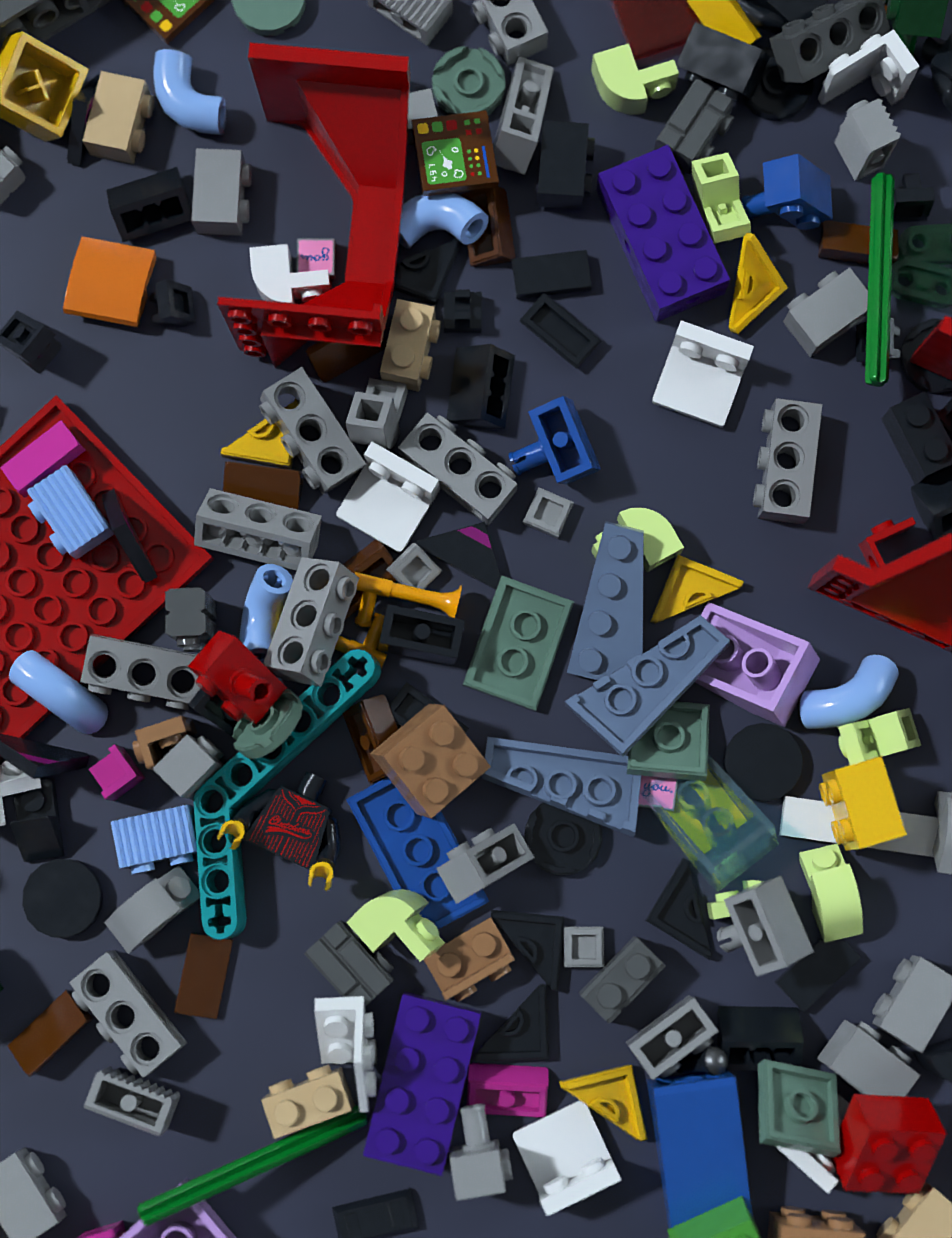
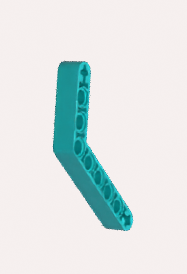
(263, 770)

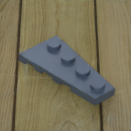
(613, 608)
(642, 691)
(569, 779)

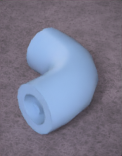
(180, 100)
(441, 212)
(263, 608)
(58, 692)
(853, 699)

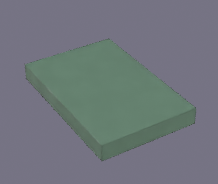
(518, 643)

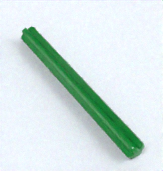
(879, 280)
(249, 1166)

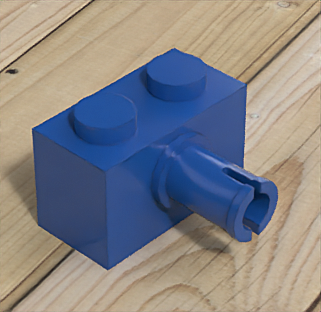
(794, 192)
(560, 443)

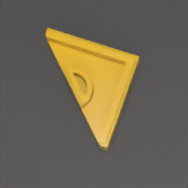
(755, 285)
(261, 445)
(691, 586)
(611, 1095)

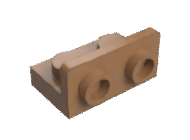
(160, 736)
(470, 959)

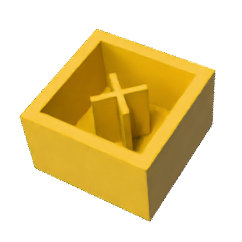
(37, 86)
(862, 804)

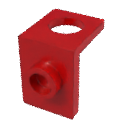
(880, 534)

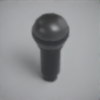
(711, 1061)

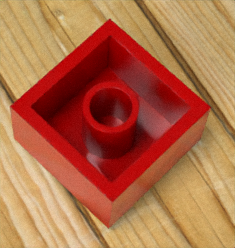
(888, 1143)

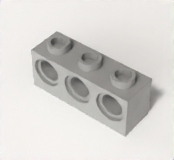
(515, 16)
(313, 412)
(802, 447)
(462, 487)
(256, 529)
(311, 621)
(129, 654)
(148, 1020)

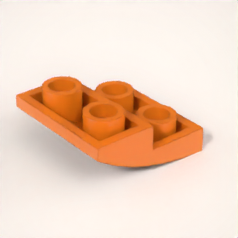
(109, 281)

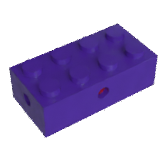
(662, 233)
(422, 1083)

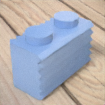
(70, 513)
(155, 838)

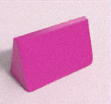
(42, 458)
(508, 1089)

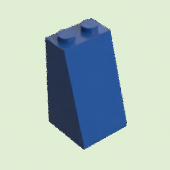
(698, 1143)

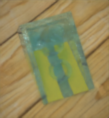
(715, 825)

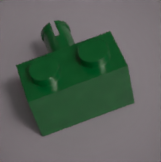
(916, 19)

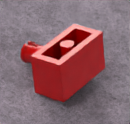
(236, 677)

